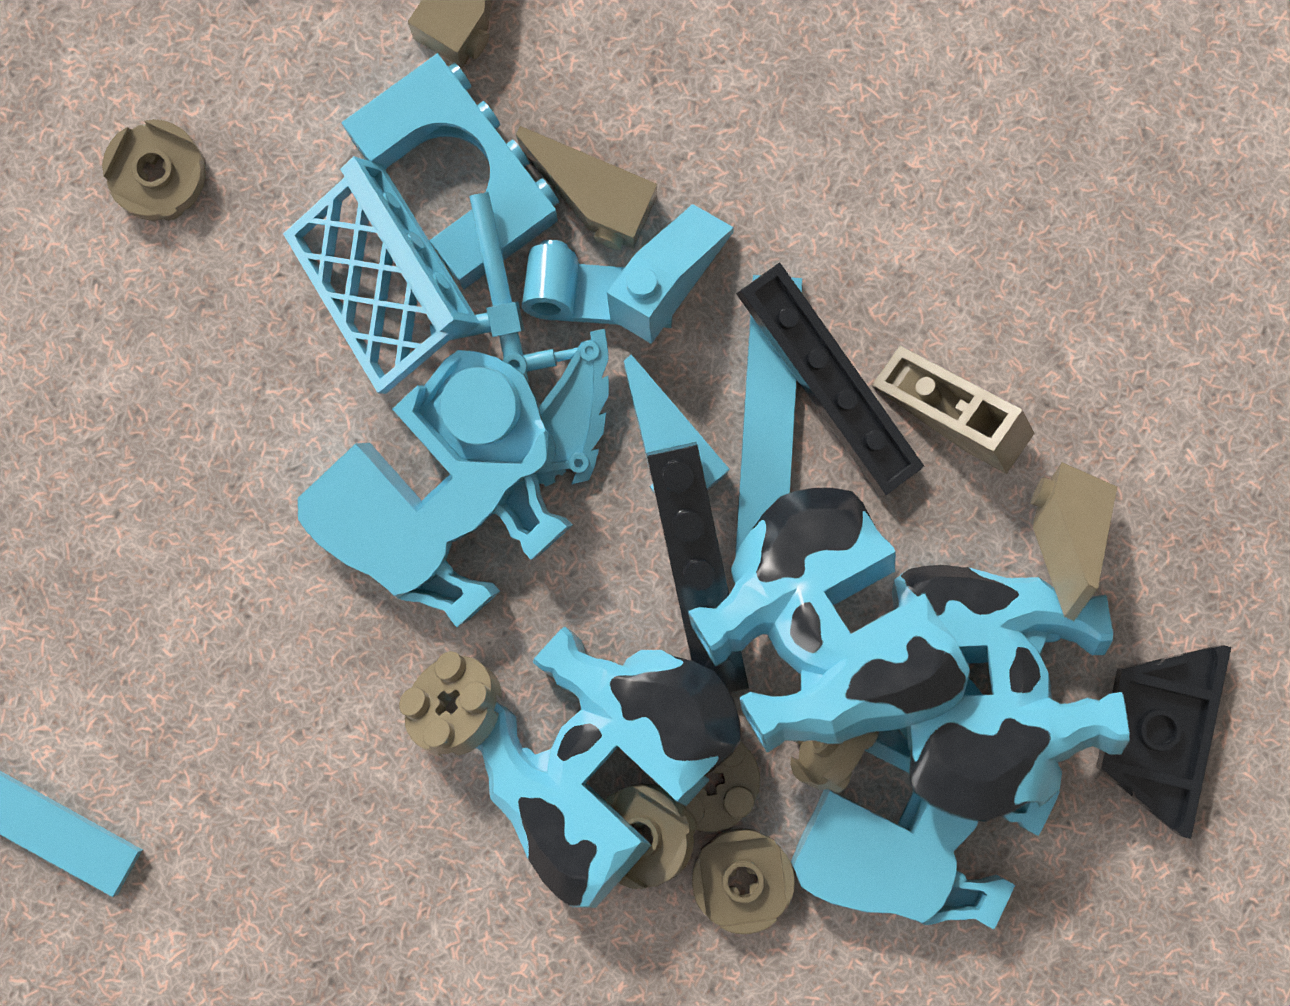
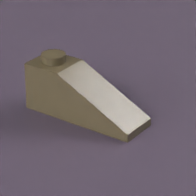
(452, 27)
(599, 193)
(956, 408)
(1073, 533)

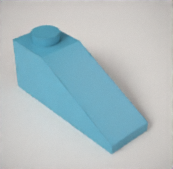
(665, 272)
(663, 423)

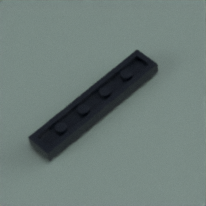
(830, 380)
(692, 548)

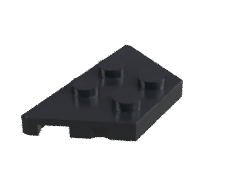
(1171, 730)

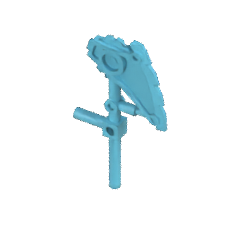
(578, 397)

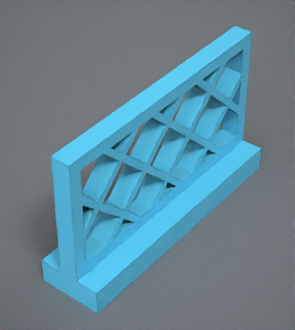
(402, 243)

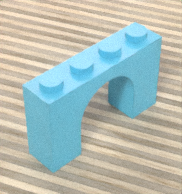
(434, 105)

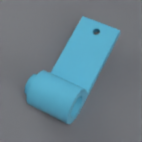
(567, 290)

